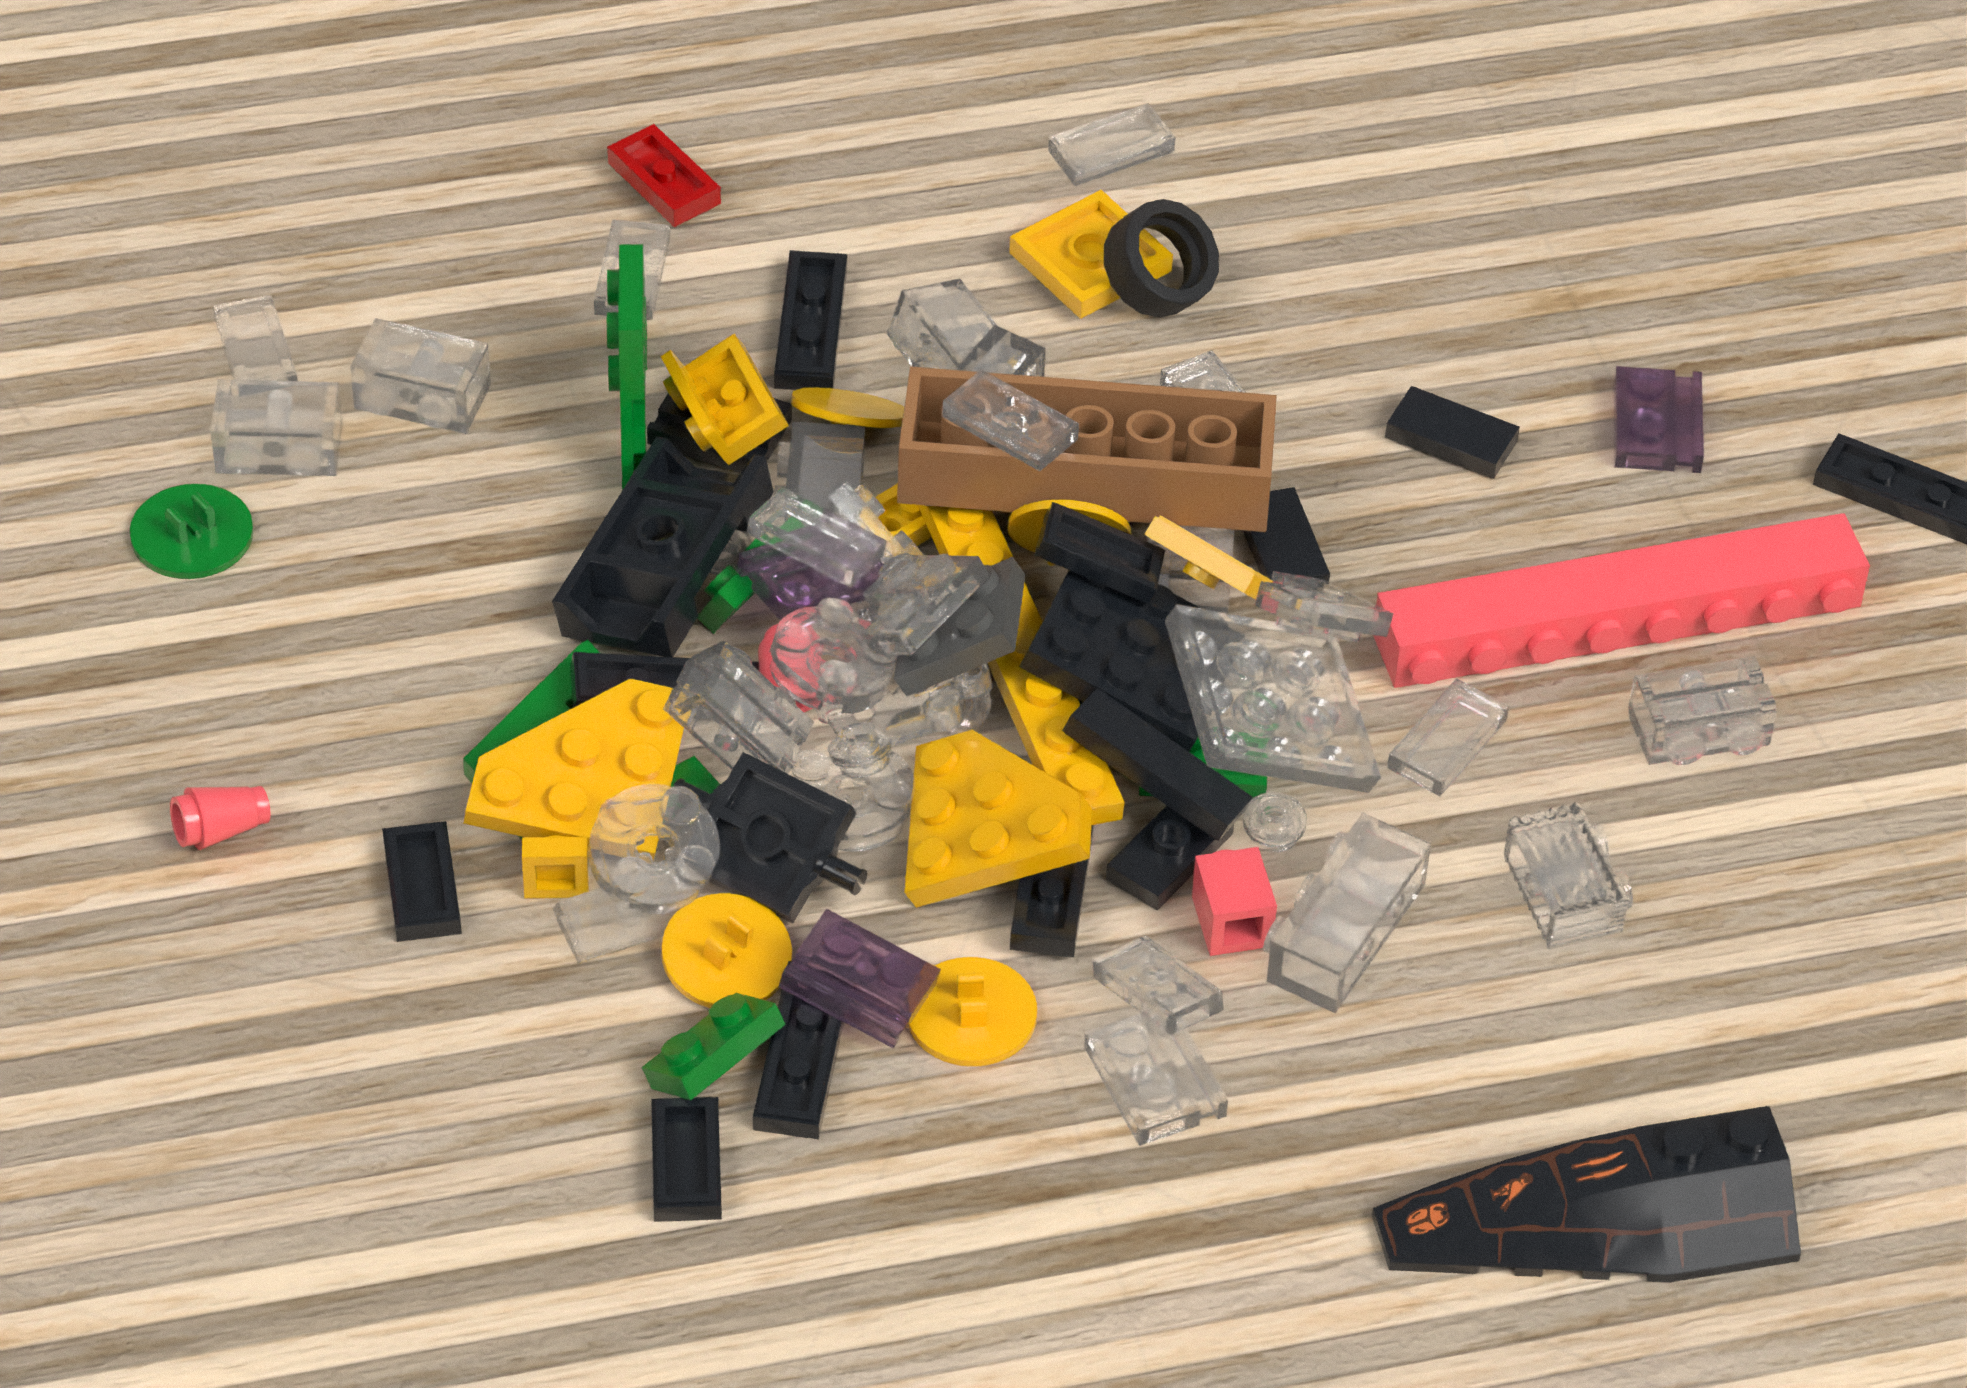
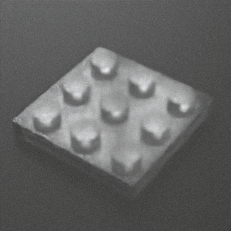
(1271, 700)

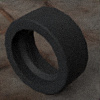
(1190, 238)

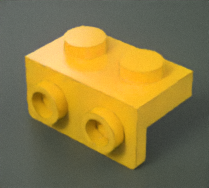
(725, 398)

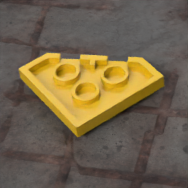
(575, 762)
(987, 819)

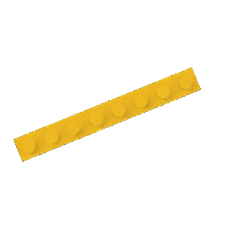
(1034, 704)

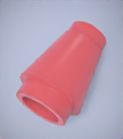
(217, 813)

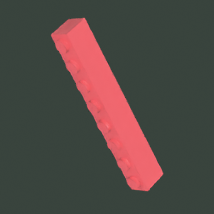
(1622, 600)

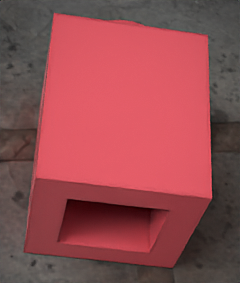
(1233, 900)

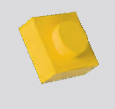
(555, 866)

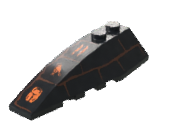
(1635, 1200)

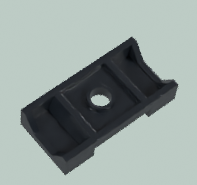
(643, 590)

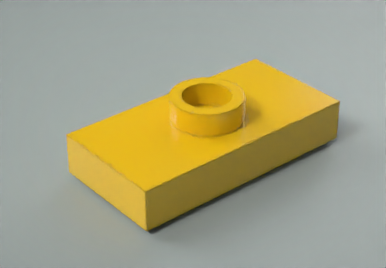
(1204, 560)

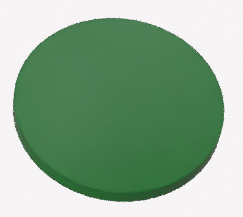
(191, 531)

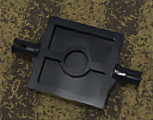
(777, 837)

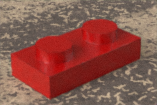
(664, 175)

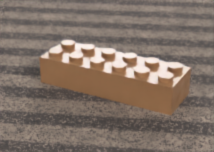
(1137, 452)

